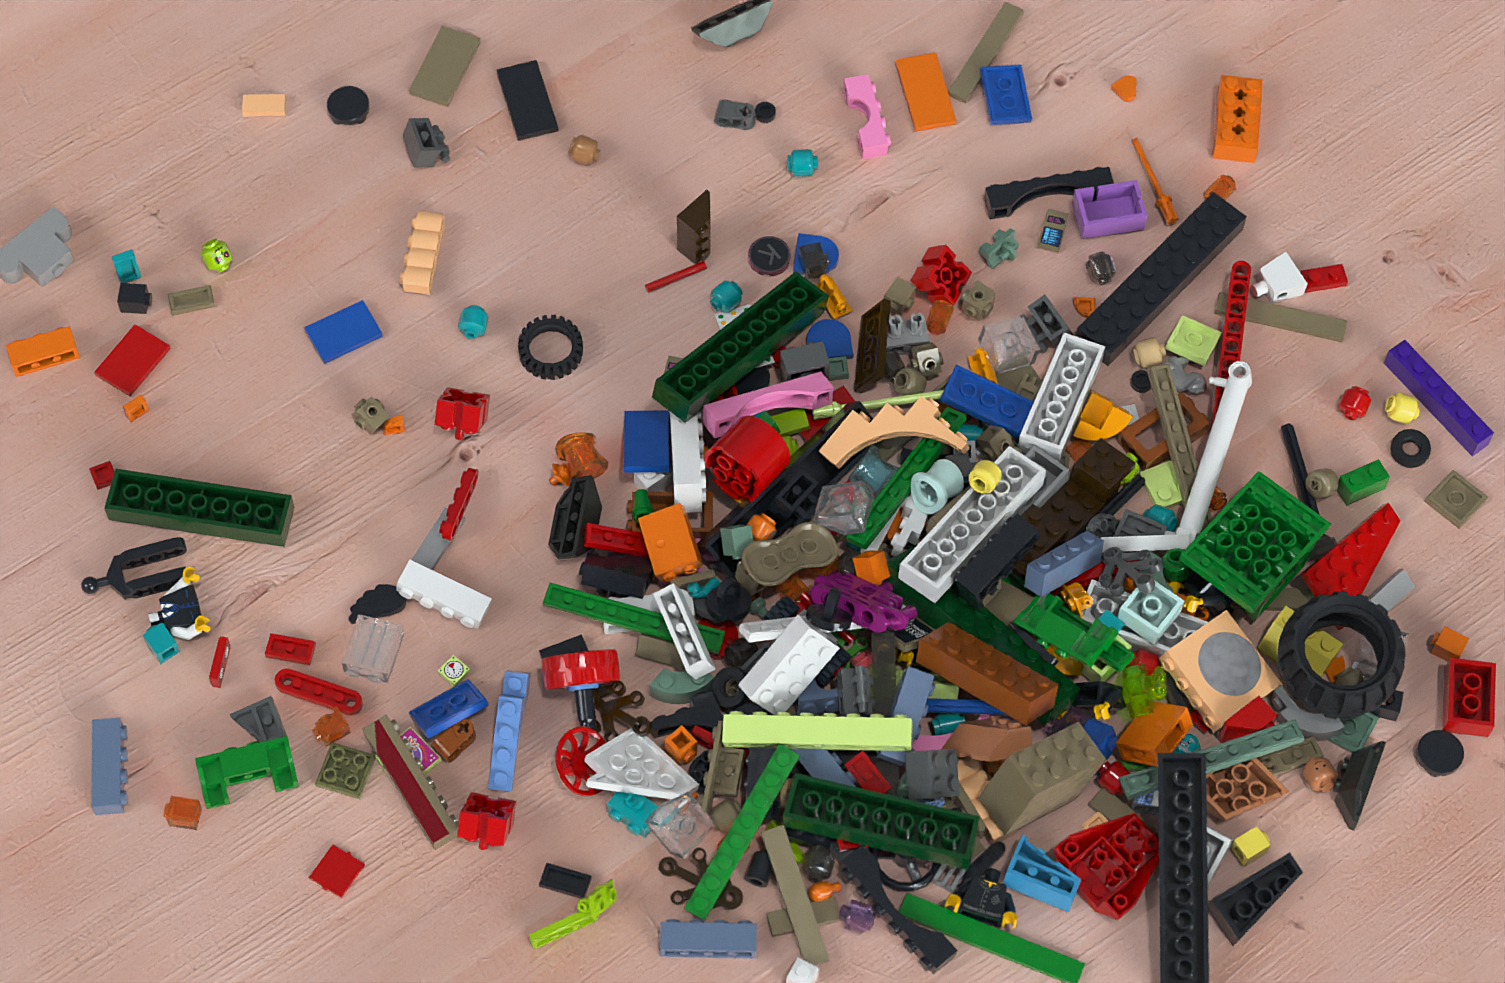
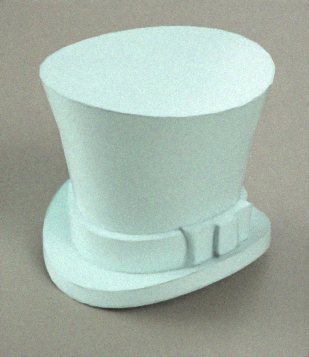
(936, 486)

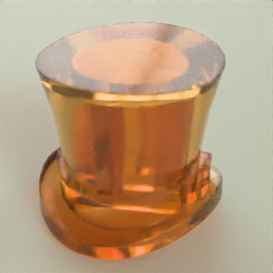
(581, 455)

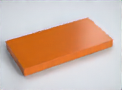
(925, 91)

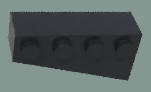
(995, 560)
(1249, 900)

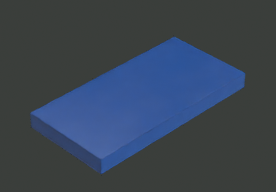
(986, 401)
(646, 441)

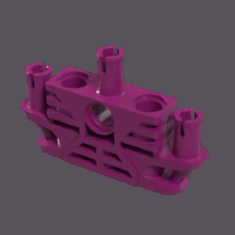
(867, 603)

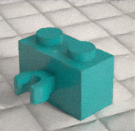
(632, 811)

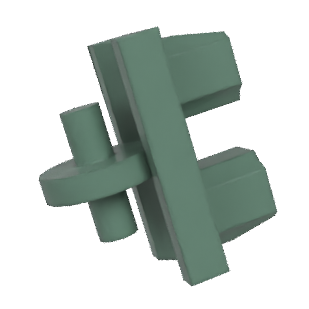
(1002, 248)

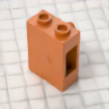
(670, 542)
(1154, 733)

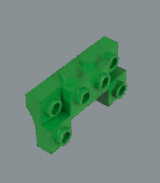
(1064, 637)
(244, 765)

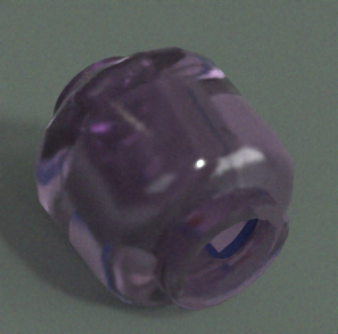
(857, 916)

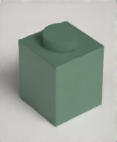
(735, 539)

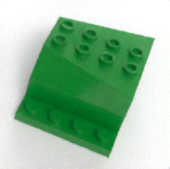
(1256, 544)

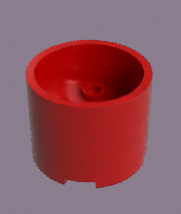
(747, 458)

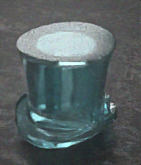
(873, 471)

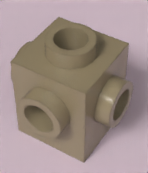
(978, 301)
(927, 359)
(369, 414)
(994, 442)

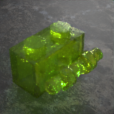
(1141, 689)

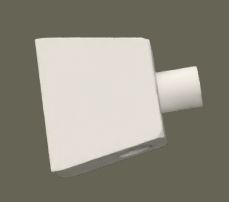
(1279, 280)

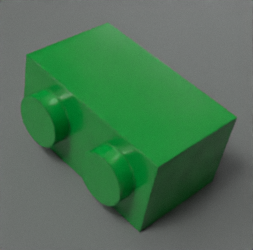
(1363, 482)

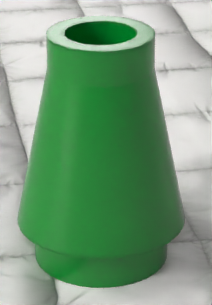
(642, 505)

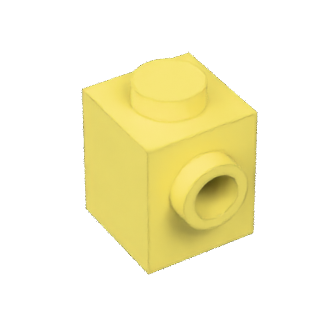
(1251, 846)

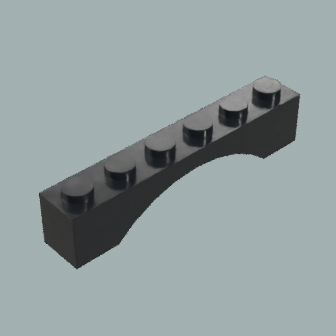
(1007, 198)
(930, 946)

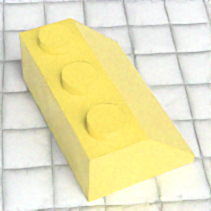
(1319, 647)

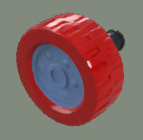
(581, 674)

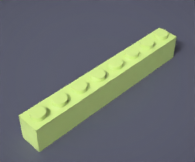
(818, 732)

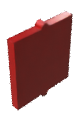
(336, 871)

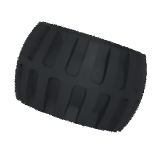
(1349, 612)

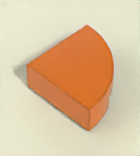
(1084, 306)
(394, 425)
(1335, 668)

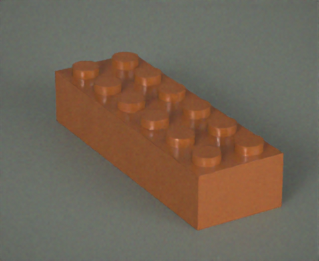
(987, 673)

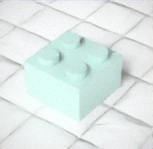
(1151, 612)

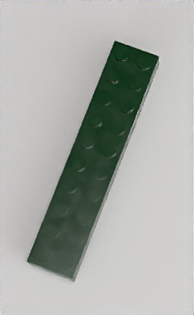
(739, 346)
(985, 627)

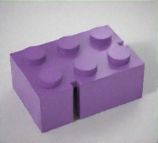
(1114, 211)

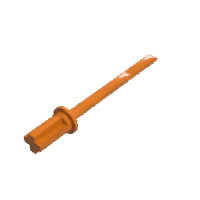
(1163, 202)

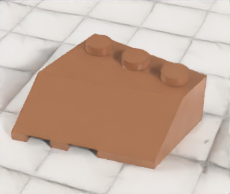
(990, 738)
(1241, 789)

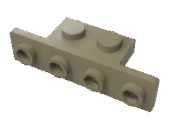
(724, 770)

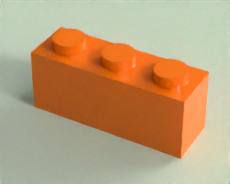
(42, 351)

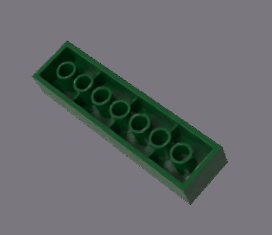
(199, 507)
(881, 821)

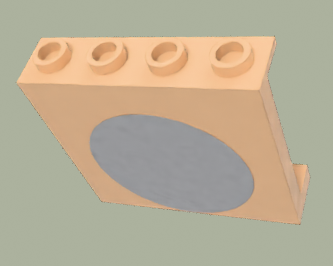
(1219, 670)

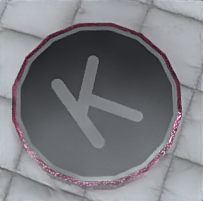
(769, 256)

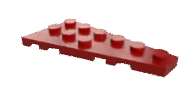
(1353, 558)

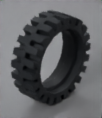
(553, 325)

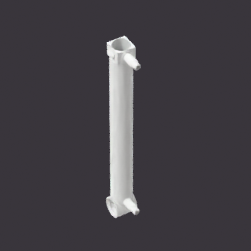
(1215, 449)

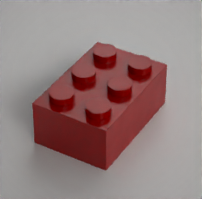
(1469, 697)

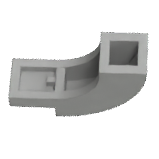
(1309, 723)

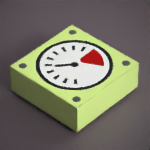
(454, 671)

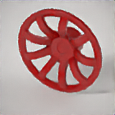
(573, 762)

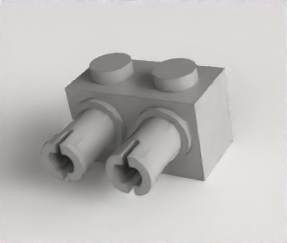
(906, 334)

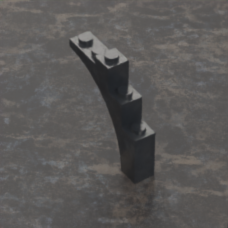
(702, 713)

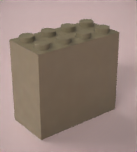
(1041, 778)

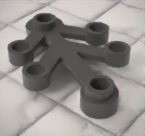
(1115, 557)

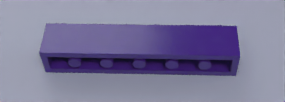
(1438, 397)

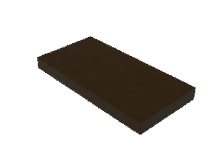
(872, 346)

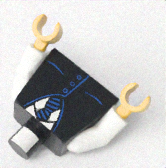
(181, 609)

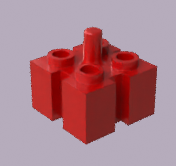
(941, 275)
(462, 410)
(486, 819)

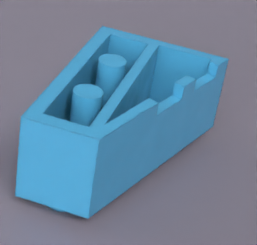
(1041, 877)

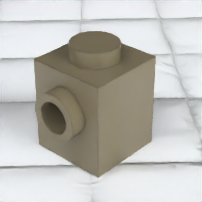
(901, 296)

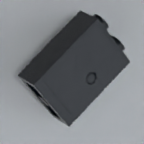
(617, 573)

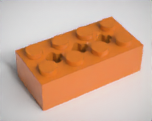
(1237, 118)

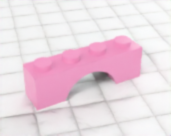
(860, 95)

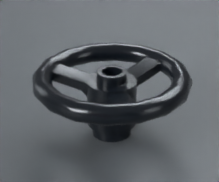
(908, 862)

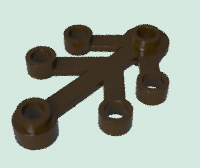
(611, 708)
(695, 879)

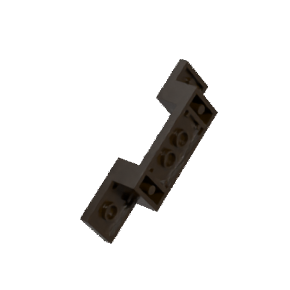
(1091, 486)

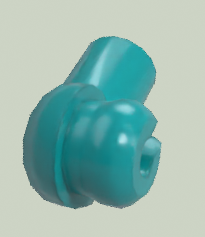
(702, 591)

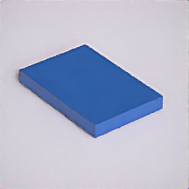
(1005, 94)
(343, 331)
(448, 708)

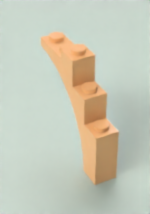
(920, 421)

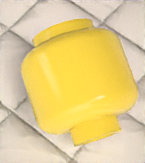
(1402, 408)
(985, 477)

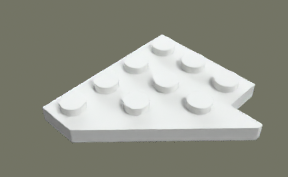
(637, 767)

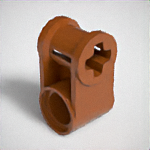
(453, 741)

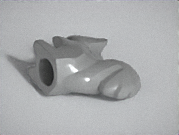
(1192, 382)

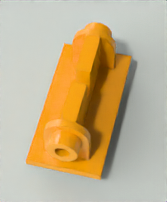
(836, 303)
(981, 366)
(1076, 597)

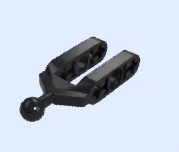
(139, 557)

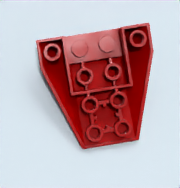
(1111, 862)

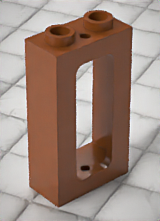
(1160, 452)
(666, 499)

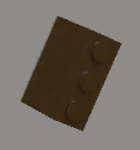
(695, 229)

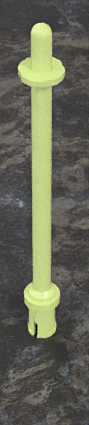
(834, 408)

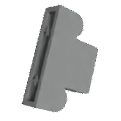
(38, 250)

